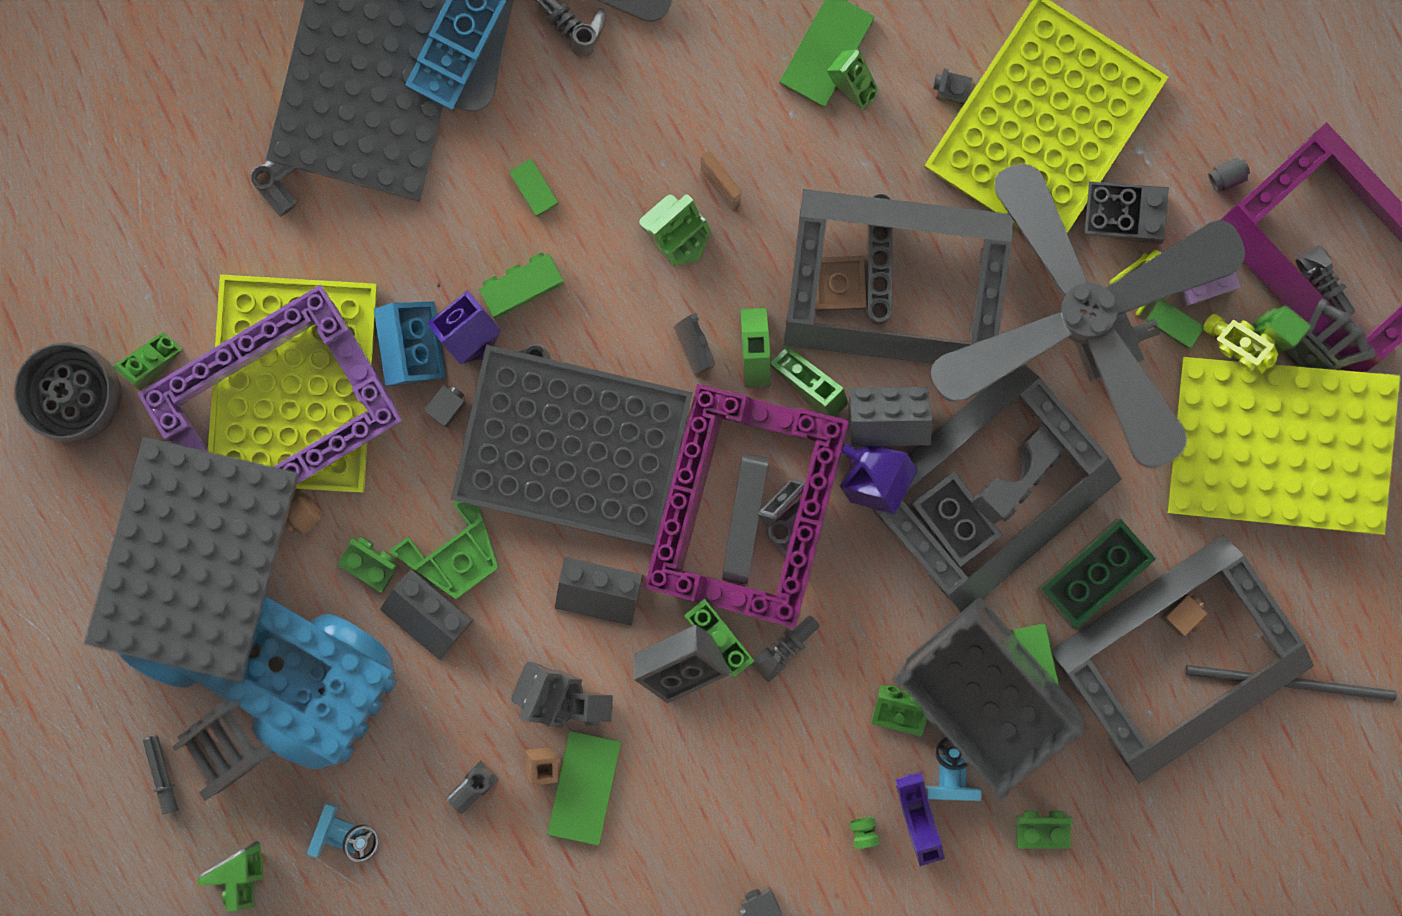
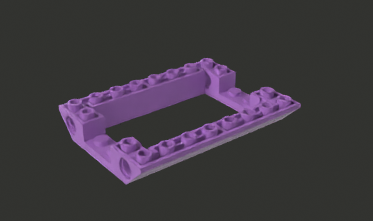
(313, 308)

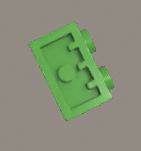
(368, 564)
(898, 711)
(1043, 831)

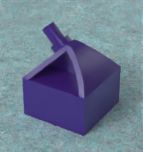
(465, 329)
(877, 477)

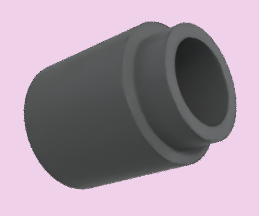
(1229, 174)

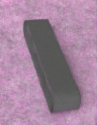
(879, 272)
(745, 518)

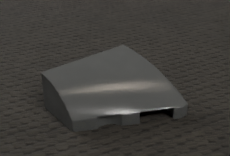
(694, 344)

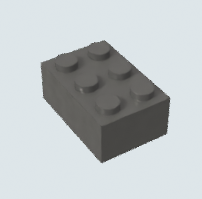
(889, 416)
(955, 520)

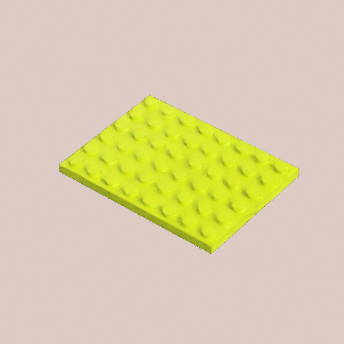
(1047, 101)
(295, 389)
(1285, 445)

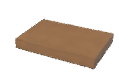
(721, 180)

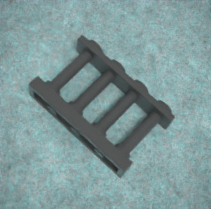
(239, 764)

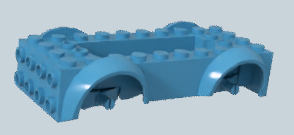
(319, 697)

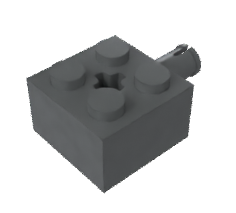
(1131, 337)

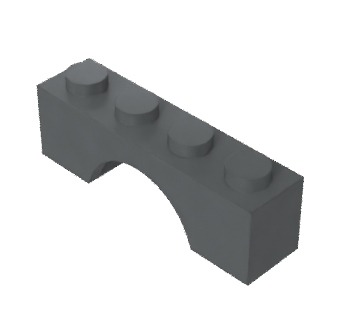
(1037, 454)

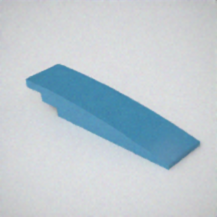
(454, 49)

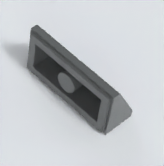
(781, 501)

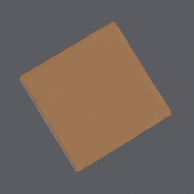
(841, 283)

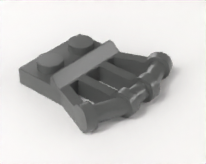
(1315, 352)

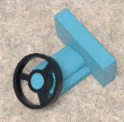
(952, 776)
(341, 835)

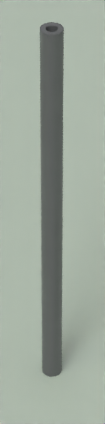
(1297, 683)

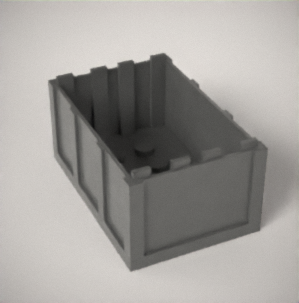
(990, 697)

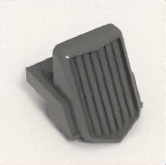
(545, 694)

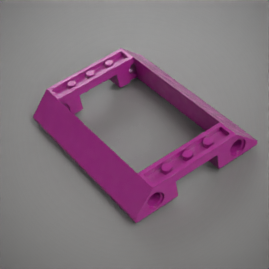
(1279, 273)
(686, 491)

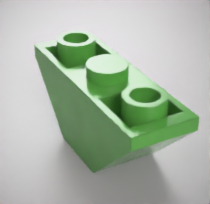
(853, 78)
(755, 347)
(148, 361)
(731, 649)

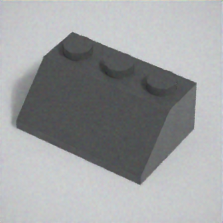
(598, 591)
(426, 613)
(680, 664)

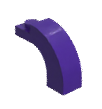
(919, 819)

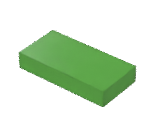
(533, 187)
(1175, 323)

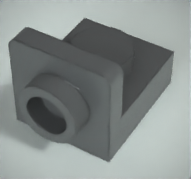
(952, 86)

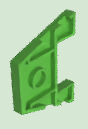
(460, 561)

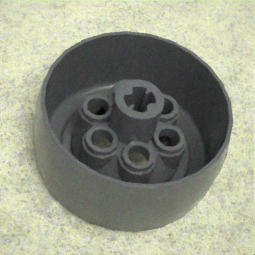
(44, 367)

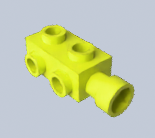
(1251, 343)

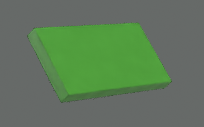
(835, 29)
(584, 787)

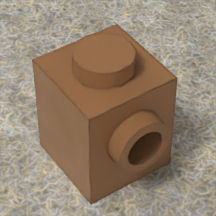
(1185, 615)
(542, 766)

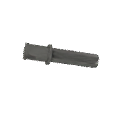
(160, 775)

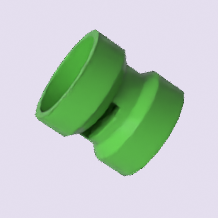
(864, 832)

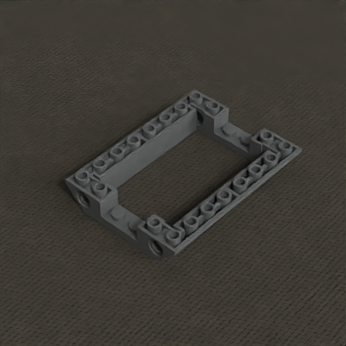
(823, 206)
(1082, 452)
(1239, 577)

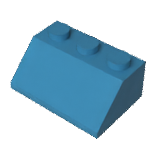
(408, 344)

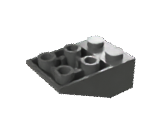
(1127, 212)

